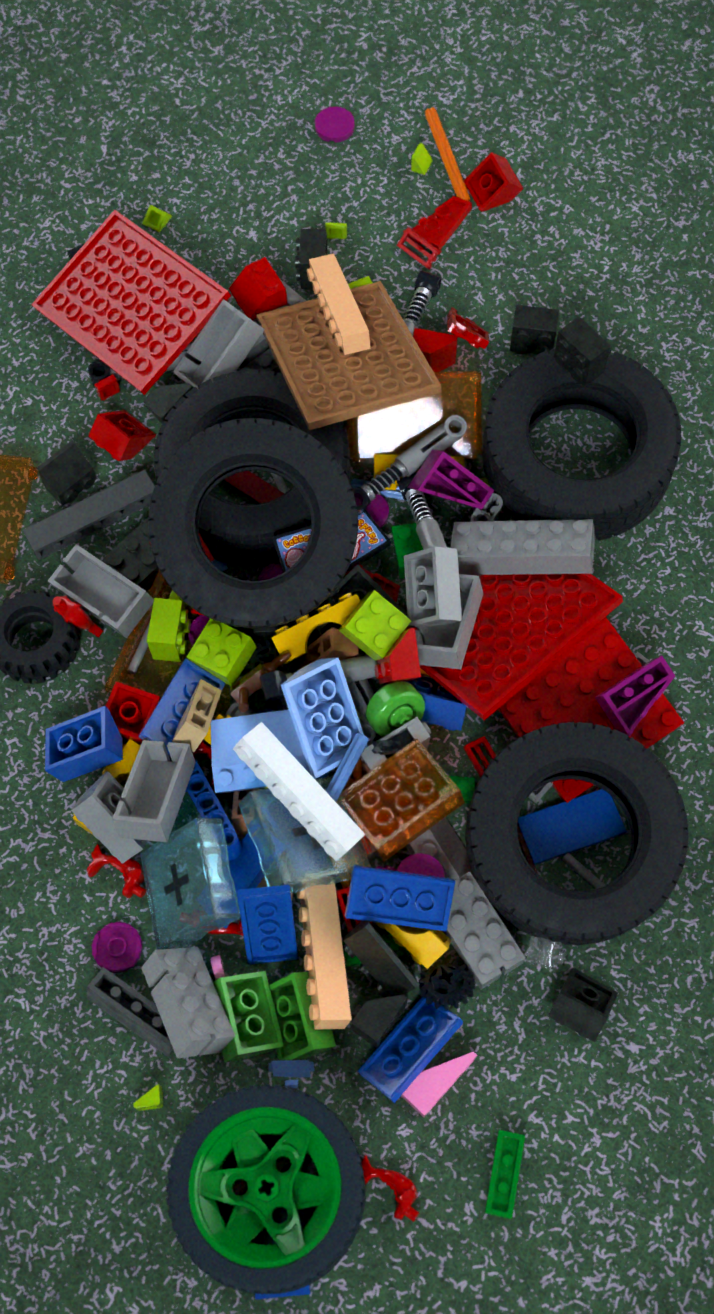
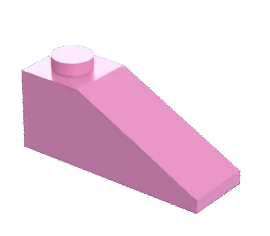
(435, 1082)

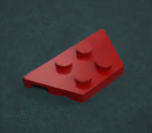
(467, 330)

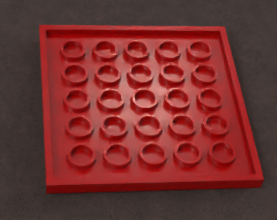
(568, 693)

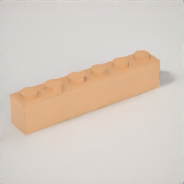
(338, 304)
(324, 957)

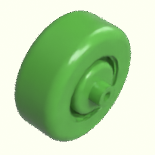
(394, 707)

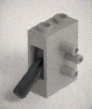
(394, 742)

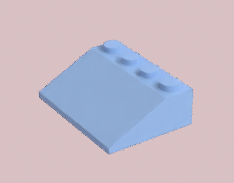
(322, 713)
(228, 769)

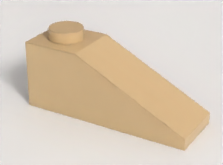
(198, 715)

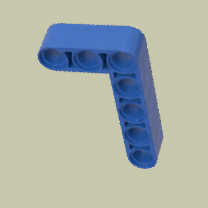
(205, 798)

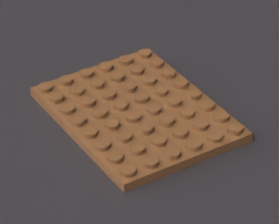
(342, 386)

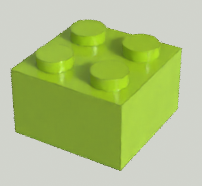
(375, 625)
(168, 630)
(222, 651)

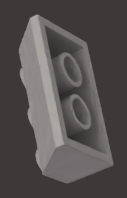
(432, 587)
(96, 812)
(444, 846)

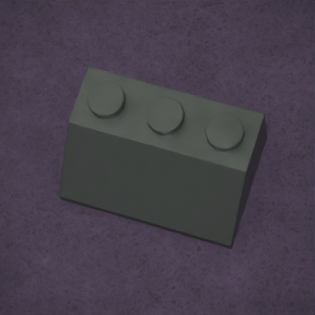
(379, 960)

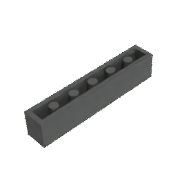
(90, 515)

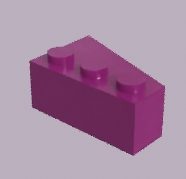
(449, 480)
(635, 694)

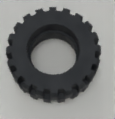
(45, 660)

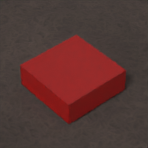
(107, 387)

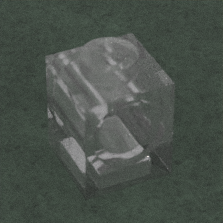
(544, 953)

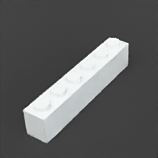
(298, 791)

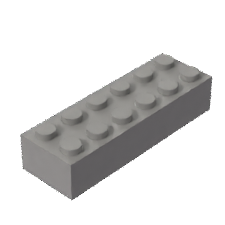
(524, 547)

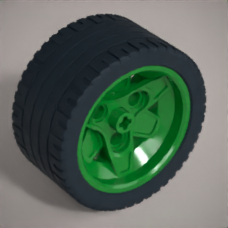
(198, 1183)

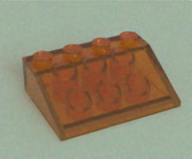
(401, 799)

